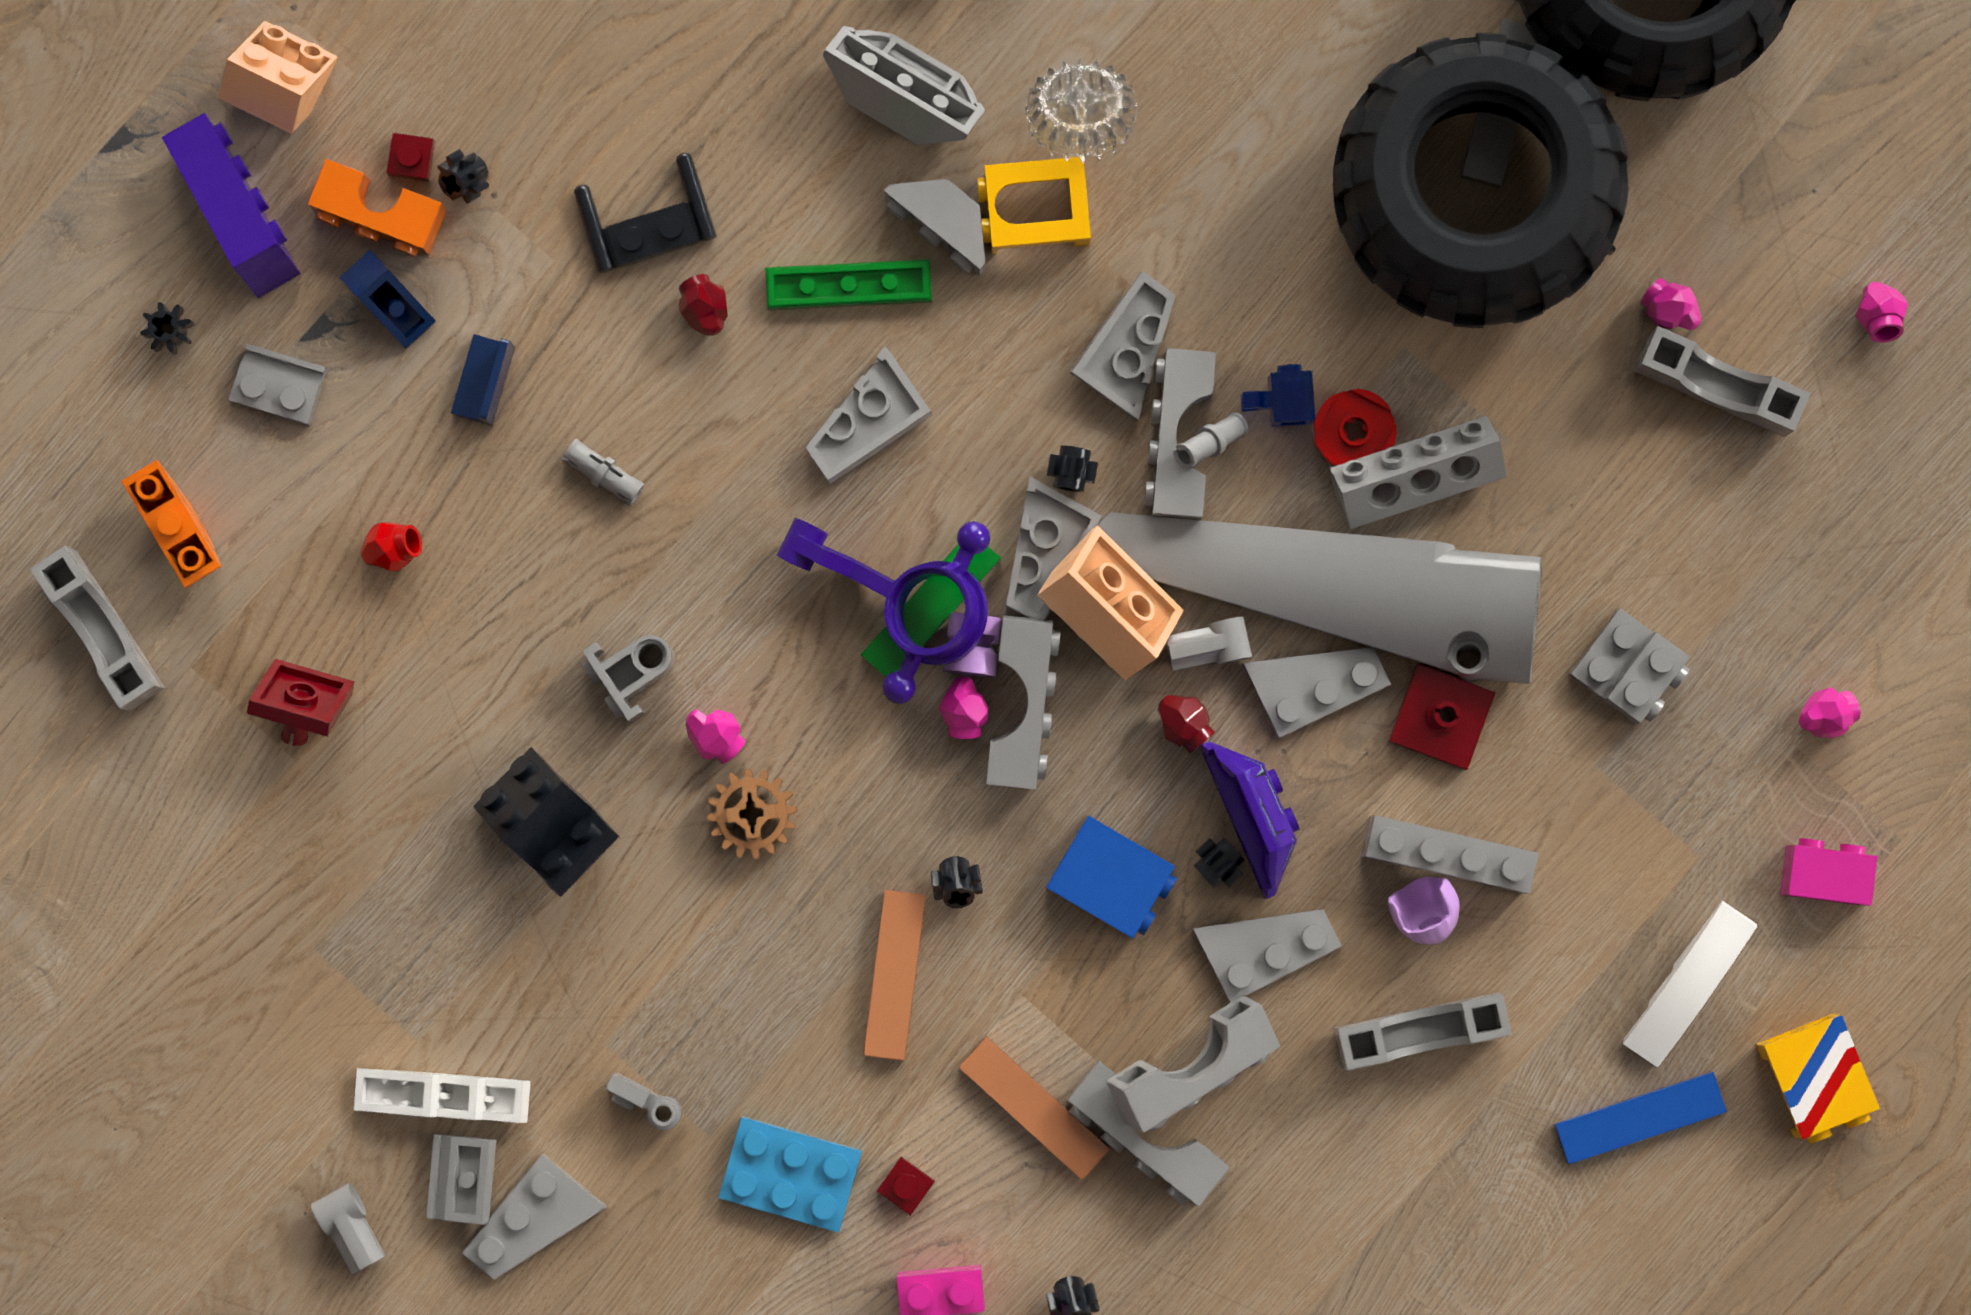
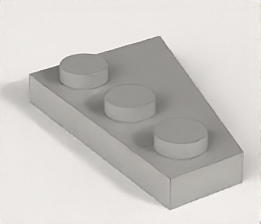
(1125, 347)
(869, 419)
(1047, 534)
(1314, 685)
(1265, 949)
(531, 1217)

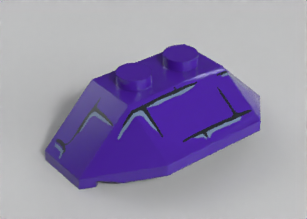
(1255, 812)

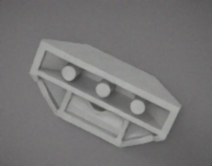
(902, 86)

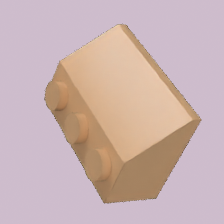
(1111, 603)

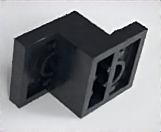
(545, 821)

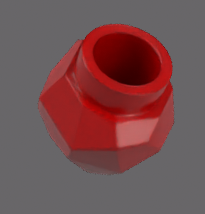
(391, 545)

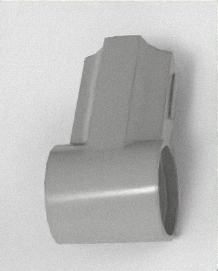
(1218, 642)
(343, 1218)

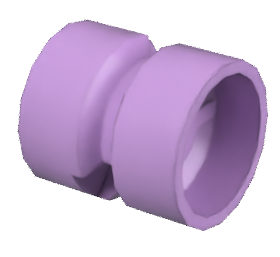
(982, 659)

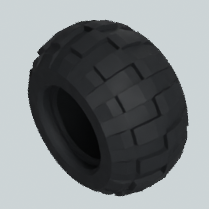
(1651, 57)
(1463, 274)

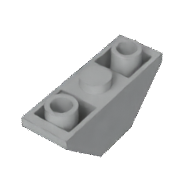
(944, 218)

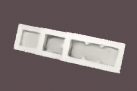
(1690, 983)
(442, 1095)

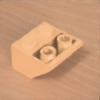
(276, 76)

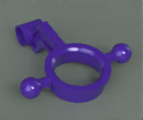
(805, 546)

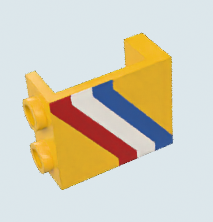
(1820, 1077)

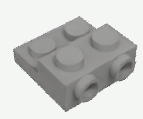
(1631, 667)

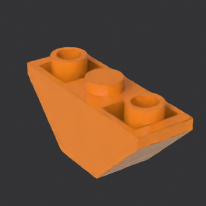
(173, 523)

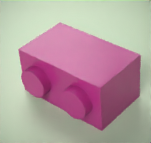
(1829, 874)
(941, 1291)

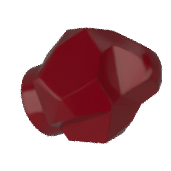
(703, 304)
(1184, 721)

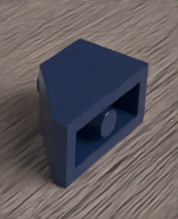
(387, 299)

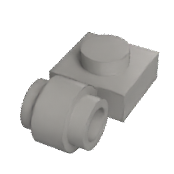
(630, 1093)

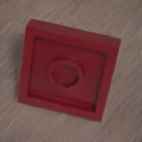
(300, 700)
(1441, 717)

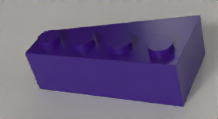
(231, 205)

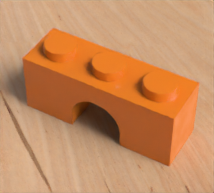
(409, 223)

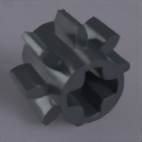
(463, 176)
(161, 338)
(1072, 468)
(1219, 862)
(956, 882)
(1072, 1297)

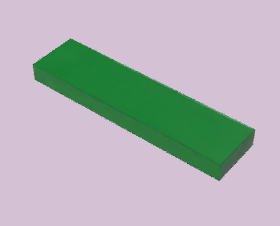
(848, 284)
(926, 612)

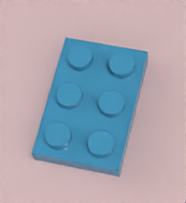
(790, 1174)

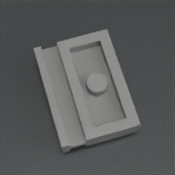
(278, 384)
(461, 1179)

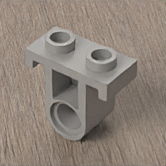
(625, 674)

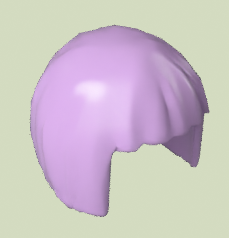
(1425, 909)

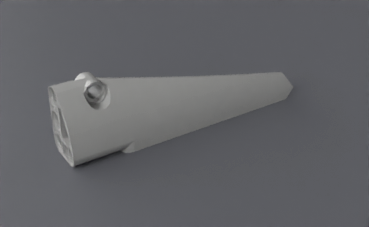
(1372, 590)

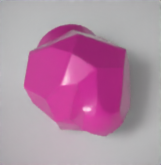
(1671, 305)
(1882, 312)
(964, 709)
(1829, 713)
(714, 734)

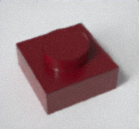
(410, 157)
(905, 1185)

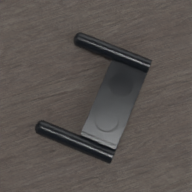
(652, 232)

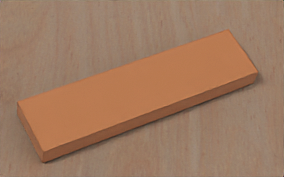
(894, 975)
(1034, 1108)

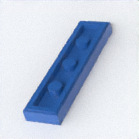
(1640, 1117)

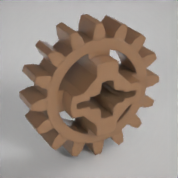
(733, 815)

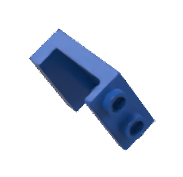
(1112, 878)

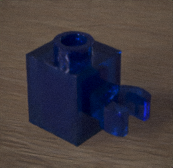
(1288, 397)

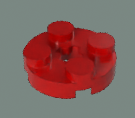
(1347, 407)

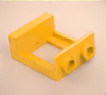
(1008, 235)

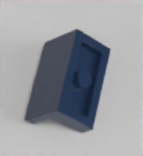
(483, 379)

